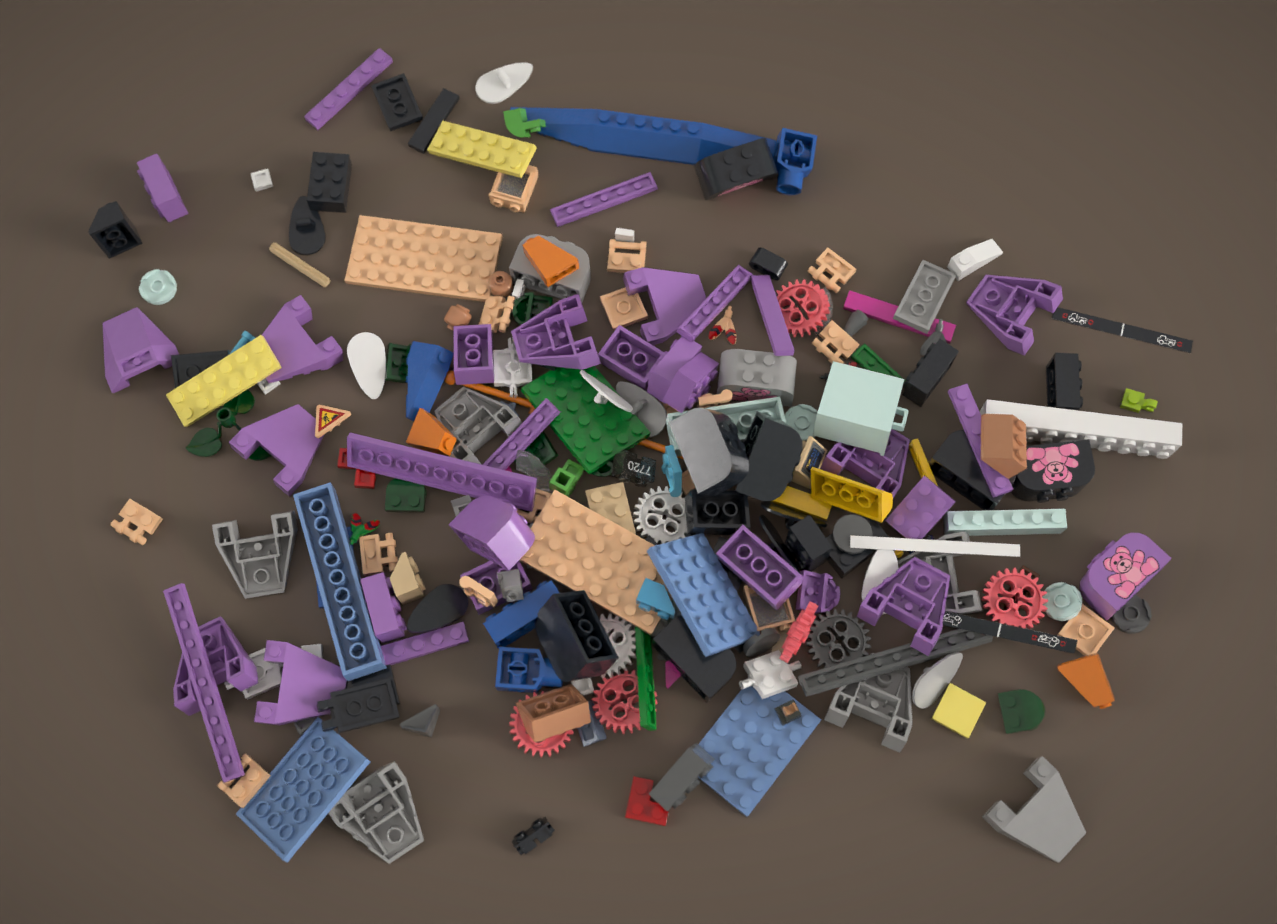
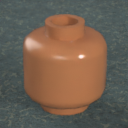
(500, 284)
(457, 316)

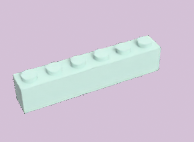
(1006, 522)

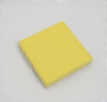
(958, 710)

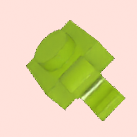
(1135, 401)

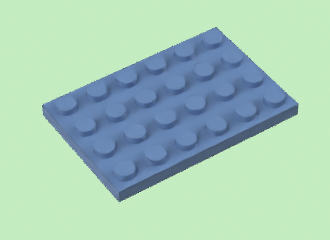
(703, 593)
(753, 746)
(303, 789)

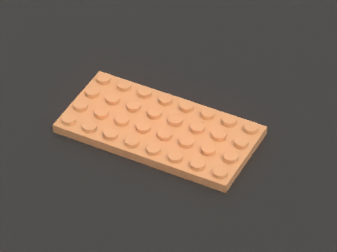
(423, 258)
(593, 556)

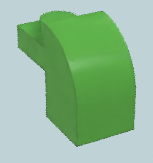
(518, 125)
(566, 478)

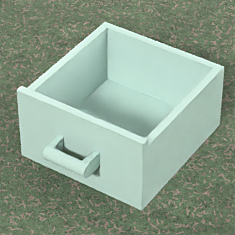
(859, 407)

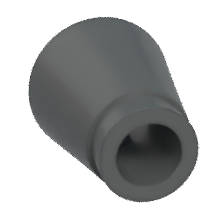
(855, 322)

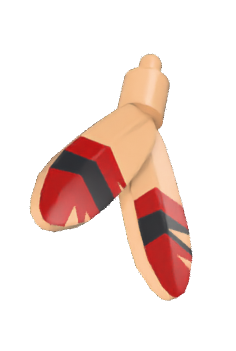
(727, 324)

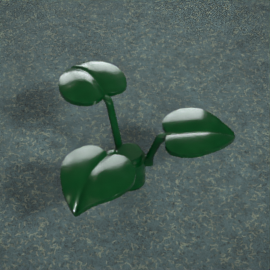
(207, 442)

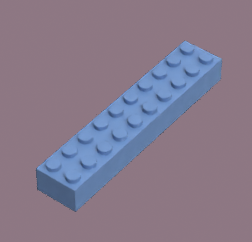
(339, 582)

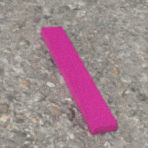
(885, 312)

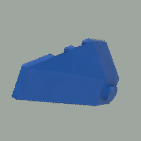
(426, 373)

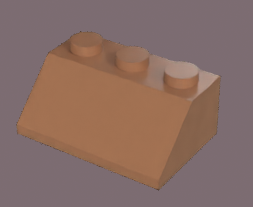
(1003, 443)
(554, 712)

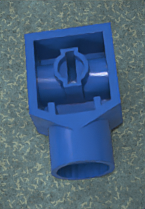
(793, 159)
(524, 671)

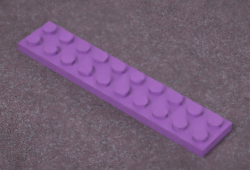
(440, 471)

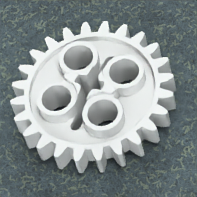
(659, 531)
(623, 649)

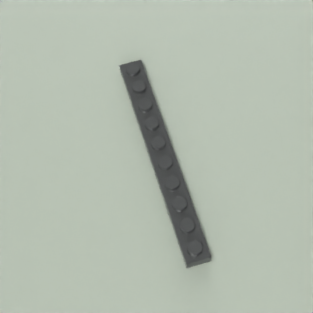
(888, 661)

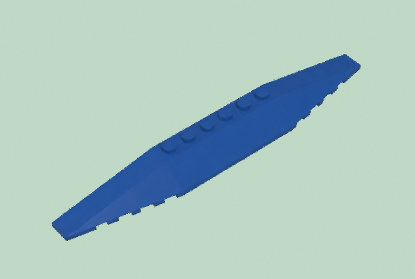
(639, 134)

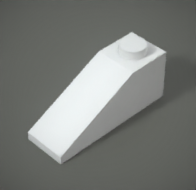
(973, 258)

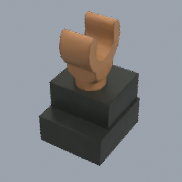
(788, 712)

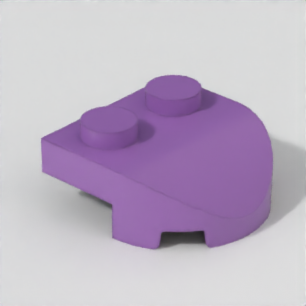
(819, 590)

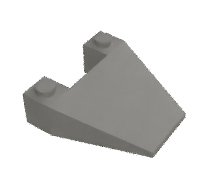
(474, 421)
(261, 561)
(956, 602)
(880, 700)
(1046, 820)

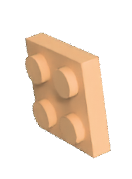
(623, 309)
(1088, 629)

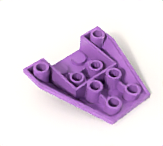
(133, 347)

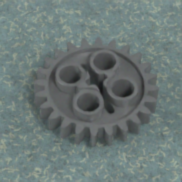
(852, 631)

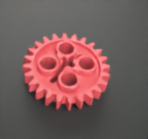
(813, 298)
(1018, 583)
(798, 632)
(616, 687)
(547, 745)

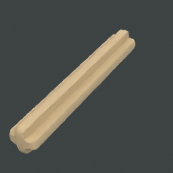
(299, 264)

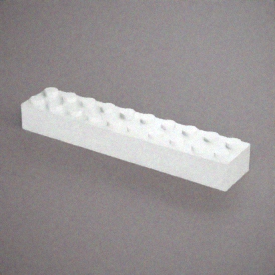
(1103, 430)

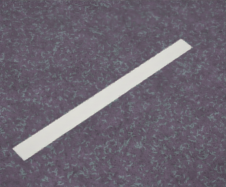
(935, 546)

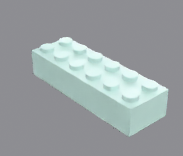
(739, 413)

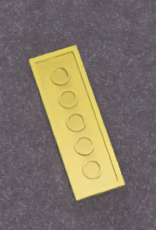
(482, 149)
(223, 381)

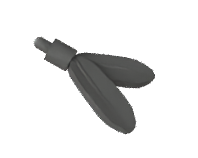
(934, 337)

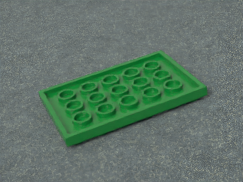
(585, 427)

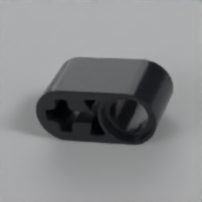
(768, 263)

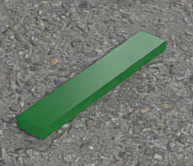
(645, 680)

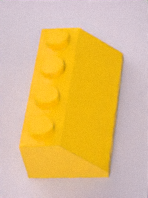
(850, 495)

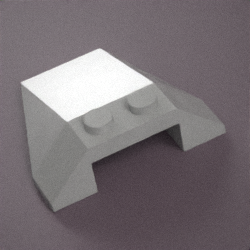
(380, 813)

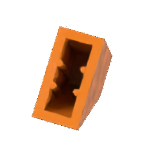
(549, 260)
(430, 434)
(1089, 679)

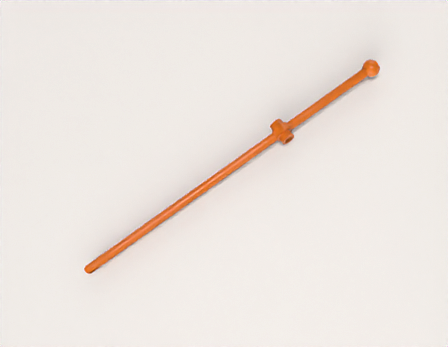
(450, 380)

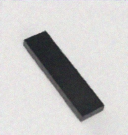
(438, 112)

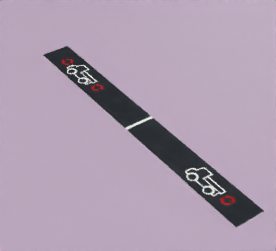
(1123, 329)
(1009, 632)

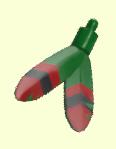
(360, 530)

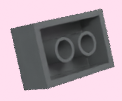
(682, 777)

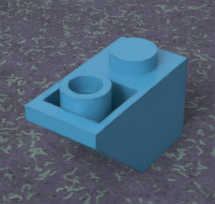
(655, 598)

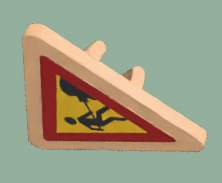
(328, 418)

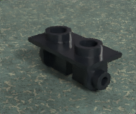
(526, 838)

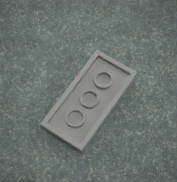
(924, 296)

